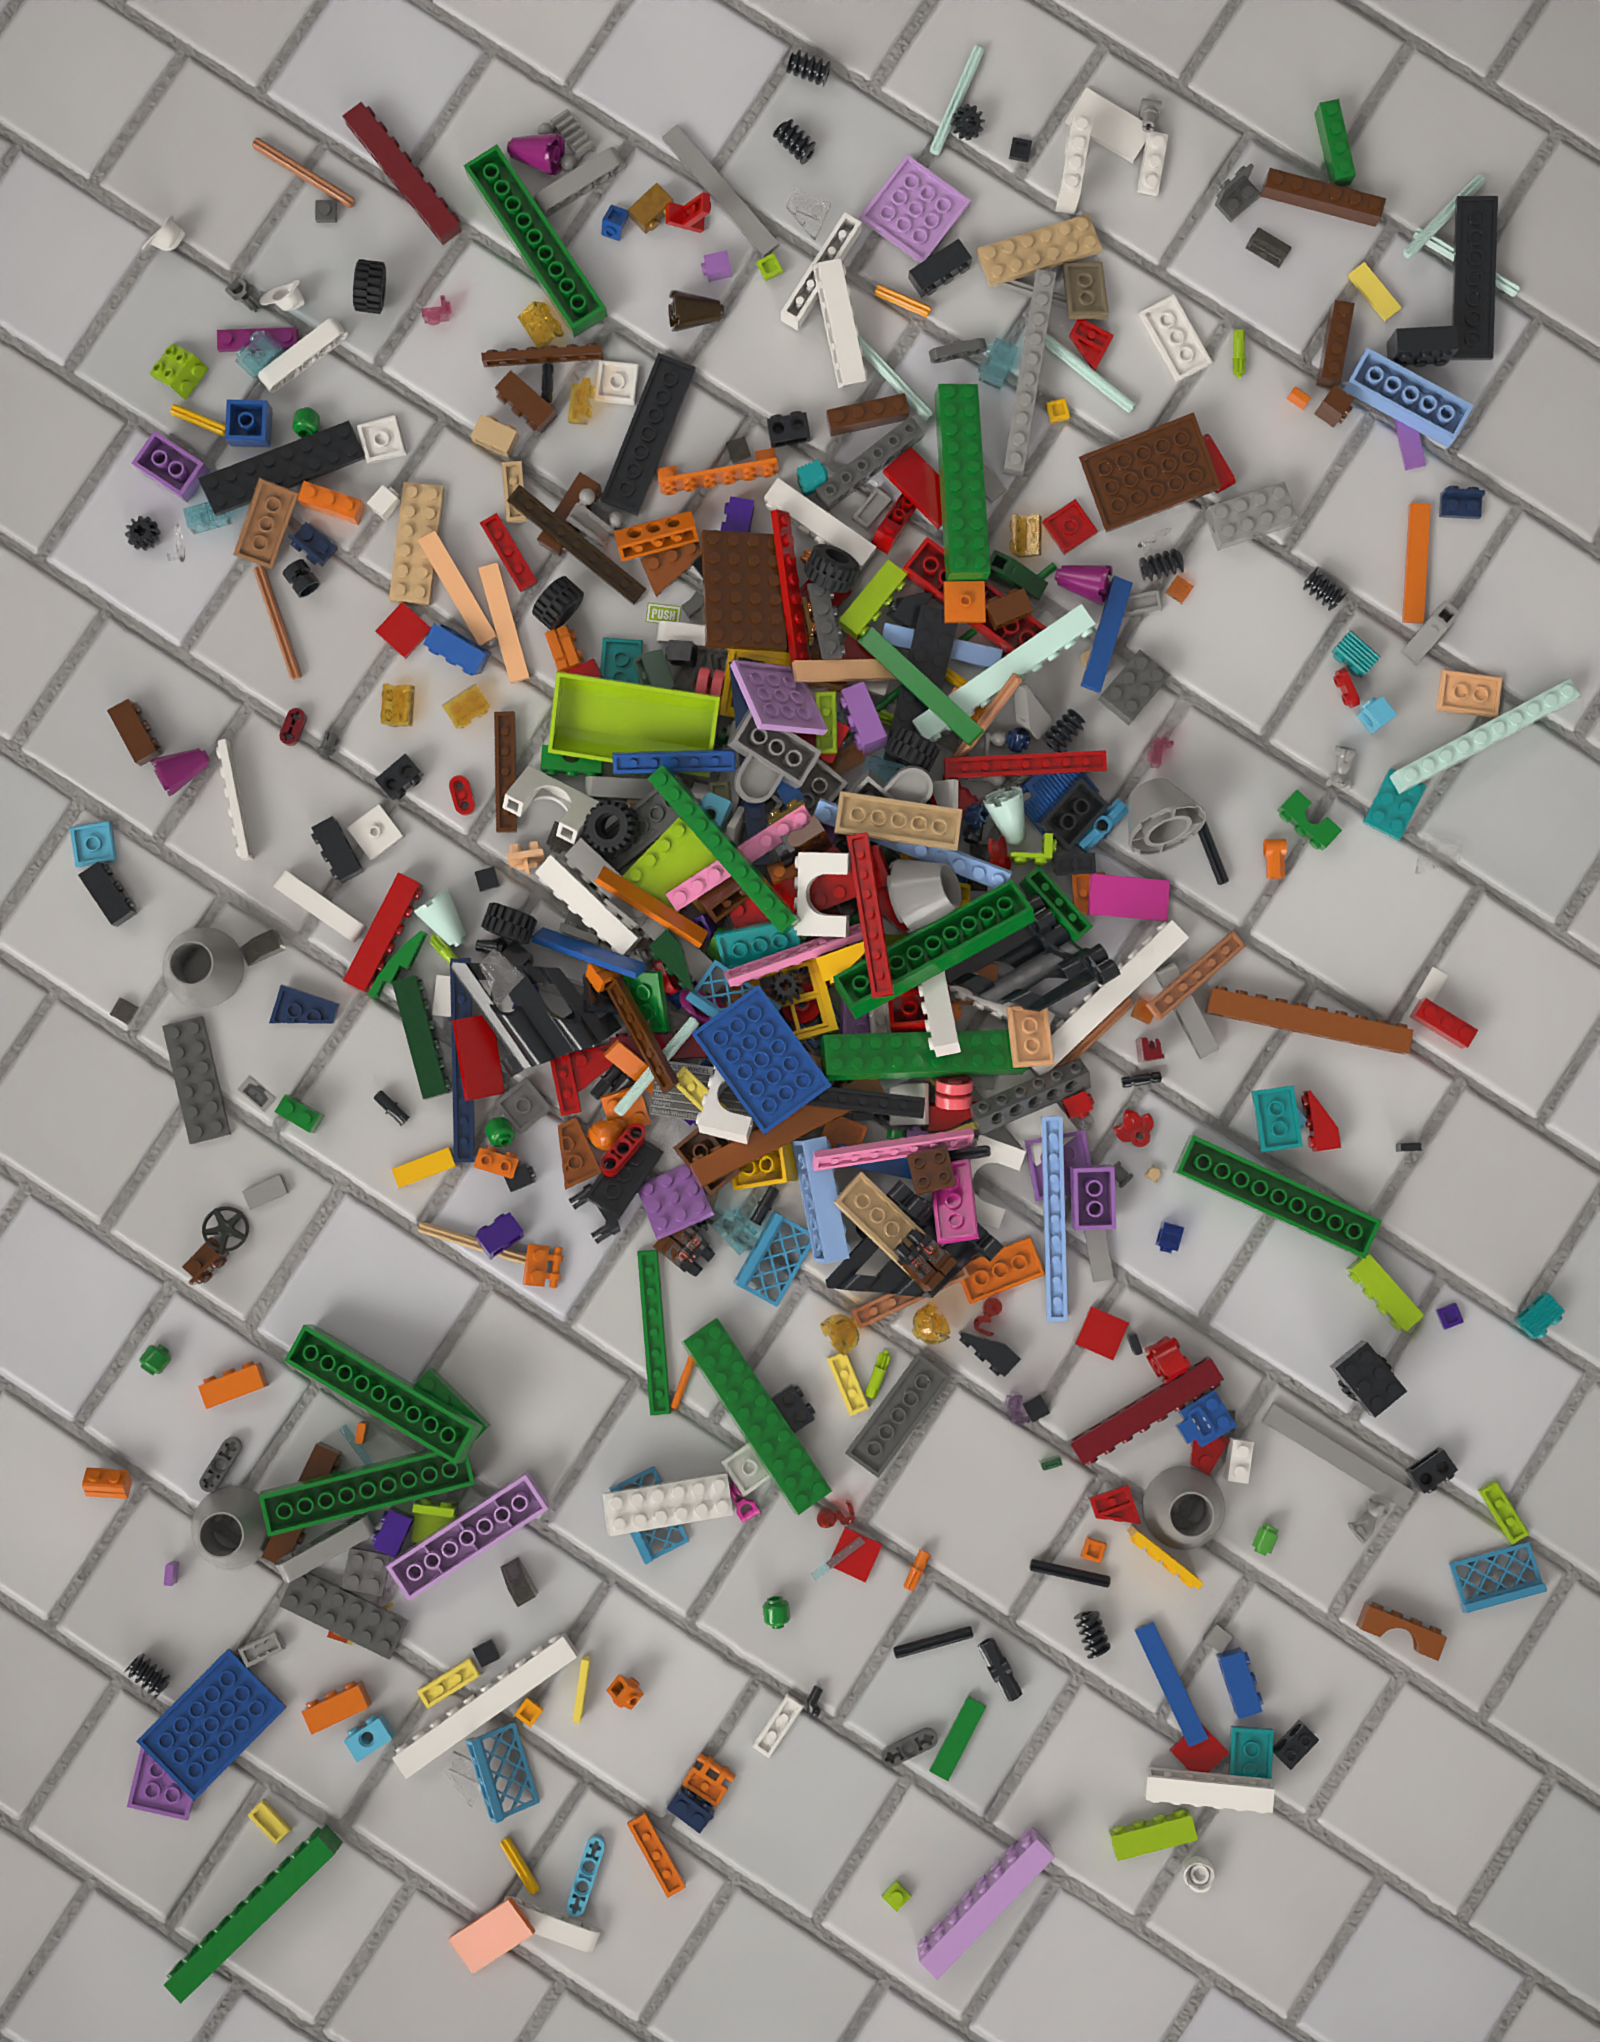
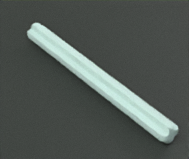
(956, 100)
(1427, 233)
(1448, 251)
(1089, 373)
(894, 380)
(647, 1077)

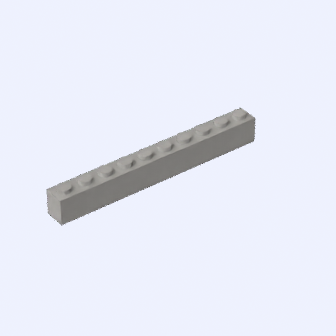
(1029, 373)
(591, 863)

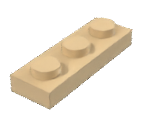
(512, 477)

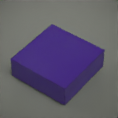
(1449, 1316)

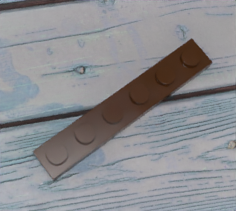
(550, 354)
(504, 768)
(642, 1035)

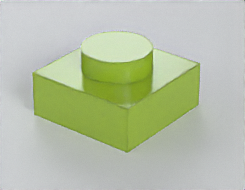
(769, 267)
(896, 1895)

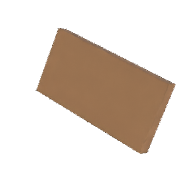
(265, 523)

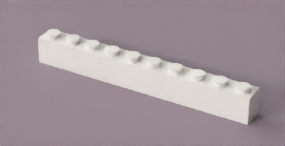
(1109, 996)
(485, 1705)

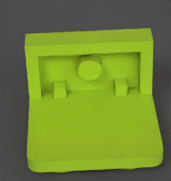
(179, 370)
(1048, 846)
(430, 1517)

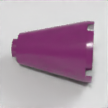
(538, 151)
(1086, 581)
(179, 768)

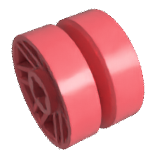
(710, 685)
(954, 1093)

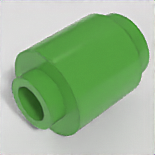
(1265, 1539)

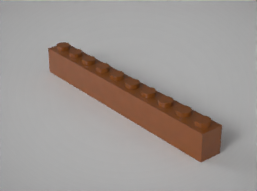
(1309, 1021)
(736, 1154)

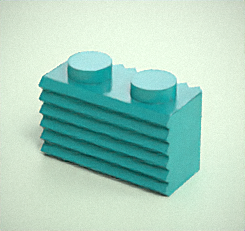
(811, 477)
(1355, 654)
(1539, 1316)

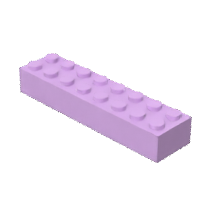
(468, 1535)
(984, 1902)

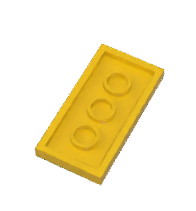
(1169, 1562)

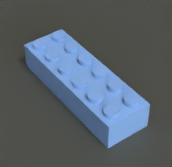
(1408, 397)
(818, 1194)

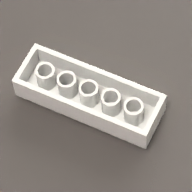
(667, 1504)

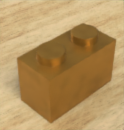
(650, 208)

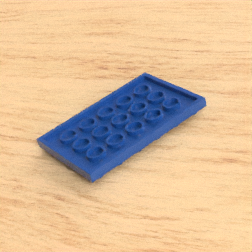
(761, 1059)
(211, 1724)

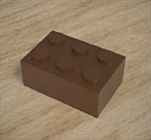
(700, 1143)

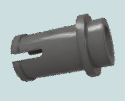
(327, 745)

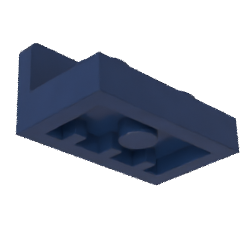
(1461, 502)
(313, 544)
(691, 1809)

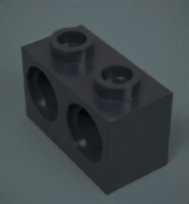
(790, 435)
(396, 773)
(789, 1410)
(1429, 1465)
(1295, 1744)

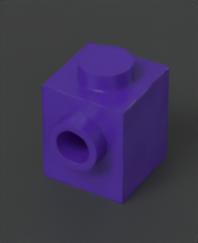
(706, 923)

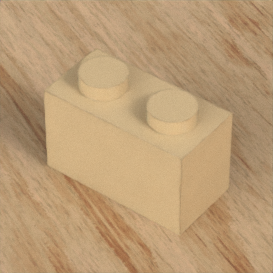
(495, 435)

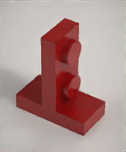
(691, 215)

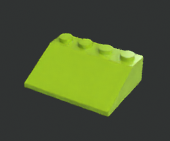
(670, 862)

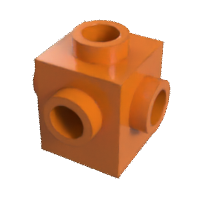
(625, 1691)

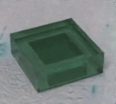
(1051, 1462)

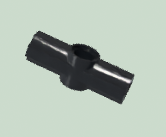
(1000, 1669)

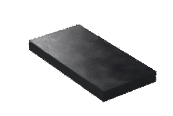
(617, 1192)

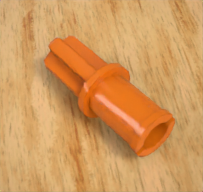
(916, 1570)

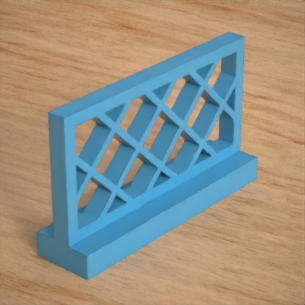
(706, 1006)
(758, 1252)
(639, 1538)
(1504, 1595)
(488, 1782)

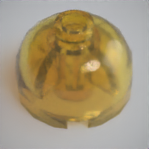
(930, 1326)
(842, 1332)

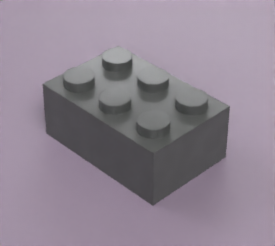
(1134, 687)

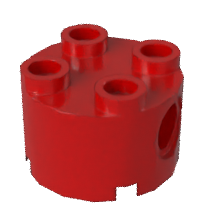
(1167, 1359)

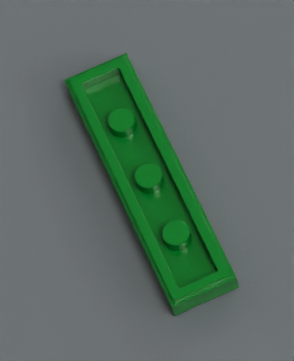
(957, 1738)

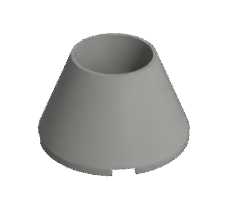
(1161, 817)
(922, 892)
(225, 970)
(1166, 1490)
(246, 1509)

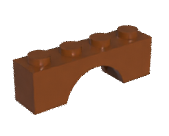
(1378, 1621)

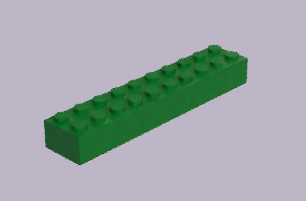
(535, 240)
(962, 482)
(939, 946)
(909, 1056)
(1277, 1196)
(383, 1393)
(756, 1416)
(361, 1490)
(252, 1912)

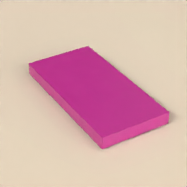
(1128, 897)
(956, 1207)

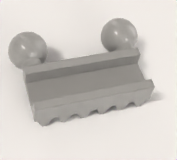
(573, 136)
(591, 524)
(981, 748)

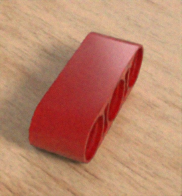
(1222, 470)
(628, 1141)

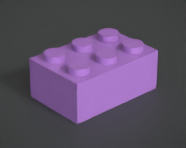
(170, 466)
(862, 718)
(1093, 1197)

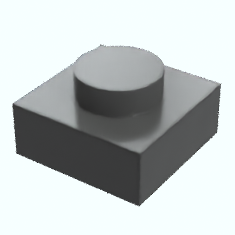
(326, 211)

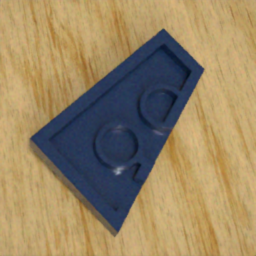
(302, 1007)

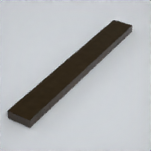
(576, 544)

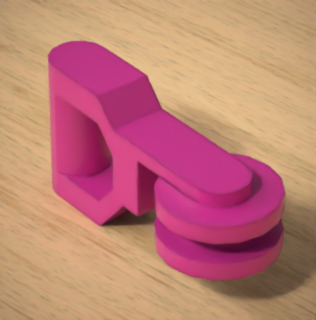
(748, 1514)

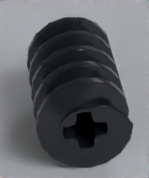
(808, 67)
(794, 141)
(1161, 563)
(1323, 589)
(1063, 730)
(1094, 1633)
(148, 1675)

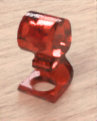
(990, 1308)
(827, 1518)

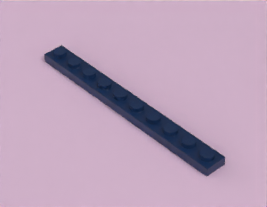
(754, 812)
(462, 1110)

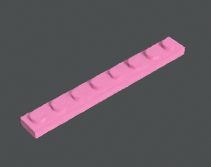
(751, 848)
(791, 956)
(890, 1149)

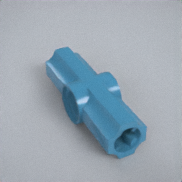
(1110, 817)

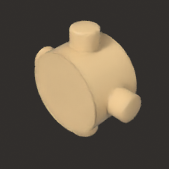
(1153, 1173)

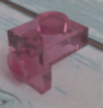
(435, 315)
(1155, 754)

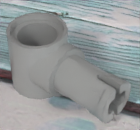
(1149, 112)

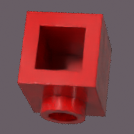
(1078, 1105)

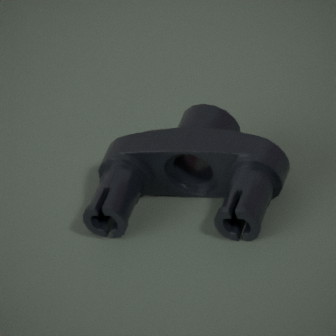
(612, 1225)

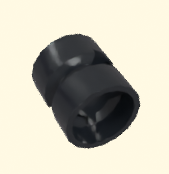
(299, 575)

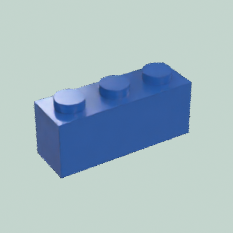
(457, 649)
(1240, 1682)

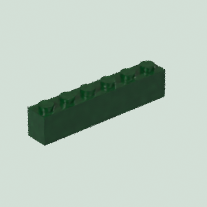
(420, 1037)

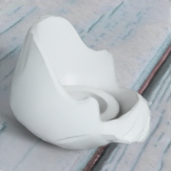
(1198, 1873)

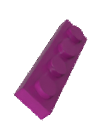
(234, 339)

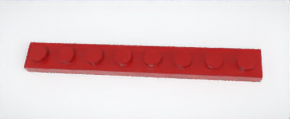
(789, 585)
(1025, 764)
(870, 915)

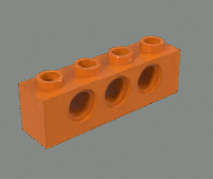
(656, 536)

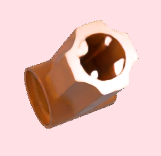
(1275, 851)

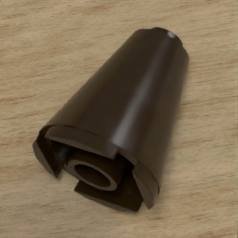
(692, 310)

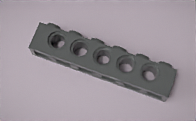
(869, 463)
(1030, 1096)

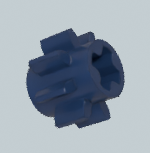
(1017, 740)
(976, 815)

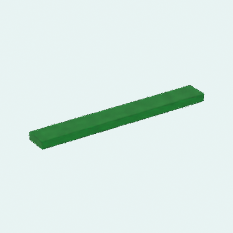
(921, 686)
(654, 1332)

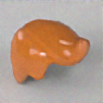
(604, 1134)

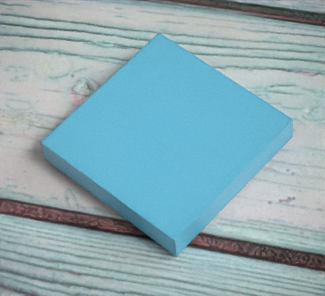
(93, 843)

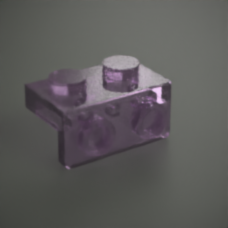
(1013, 1405)

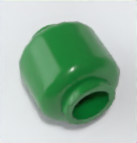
(306, 422)
(499, 1131)
(155, 1359)
(776, 1612)

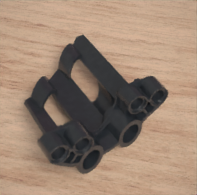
(1036, 954)
(532, 1030)
(892, 1277)

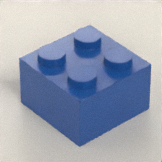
(248, 423)

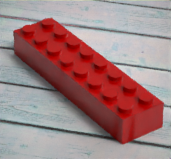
(927, 572)
(824, 893)

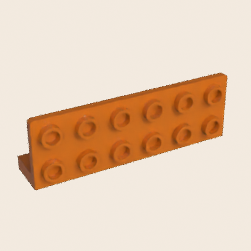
(765, 465)

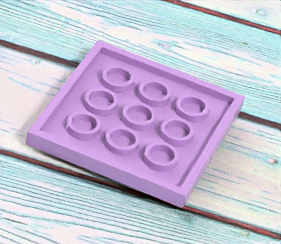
(915, 209)
(777, 699)

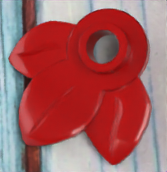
(999, 853)
(1135, 1125)

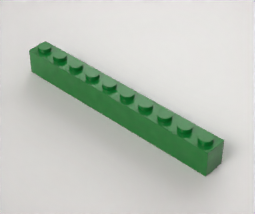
(724, 849)

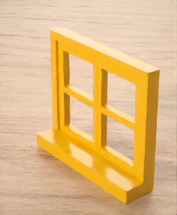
(766, 657)
(820, 993)

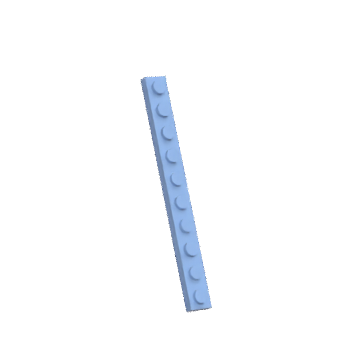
(960, 862)
(1054, 1218)

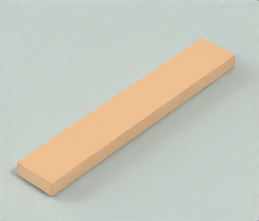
(457, 588)
(504, 623)
(840, 670)

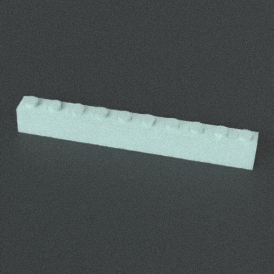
(1020, 661)
(1484, 736)

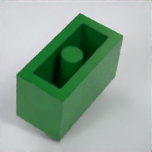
(299, 1113)

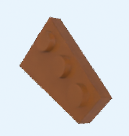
(667, 565)
(576, 1153)

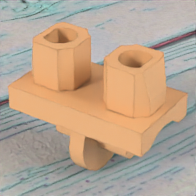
(526, 859)

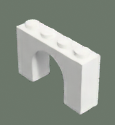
(1074, 164)
(536, 785)
(810, 866)
(718, 1121)
(1001, 1154)

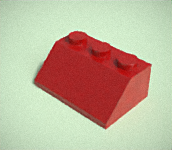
(907, 1012)

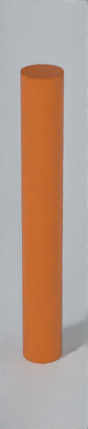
(682, 1383)

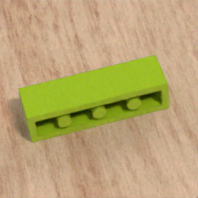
(872, 599)
(1385, 1293)
(1153, 1834)

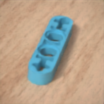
(584, 1875)

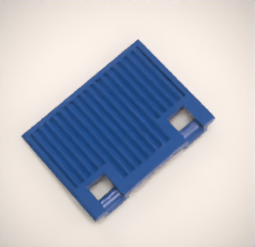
(1045, 790)

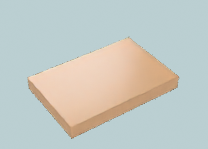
(1469, 693)
(1029, 1037)

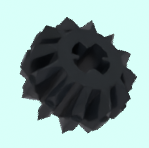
(973, 119)
(148, 537)
(780, 983)

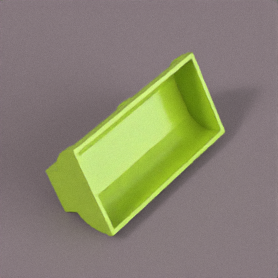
(610, 716)

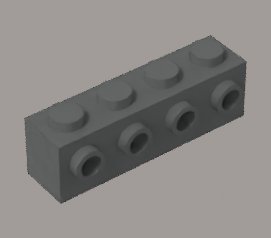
(824, 618)

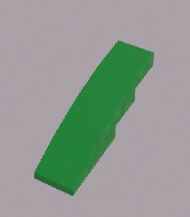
(404, 958)

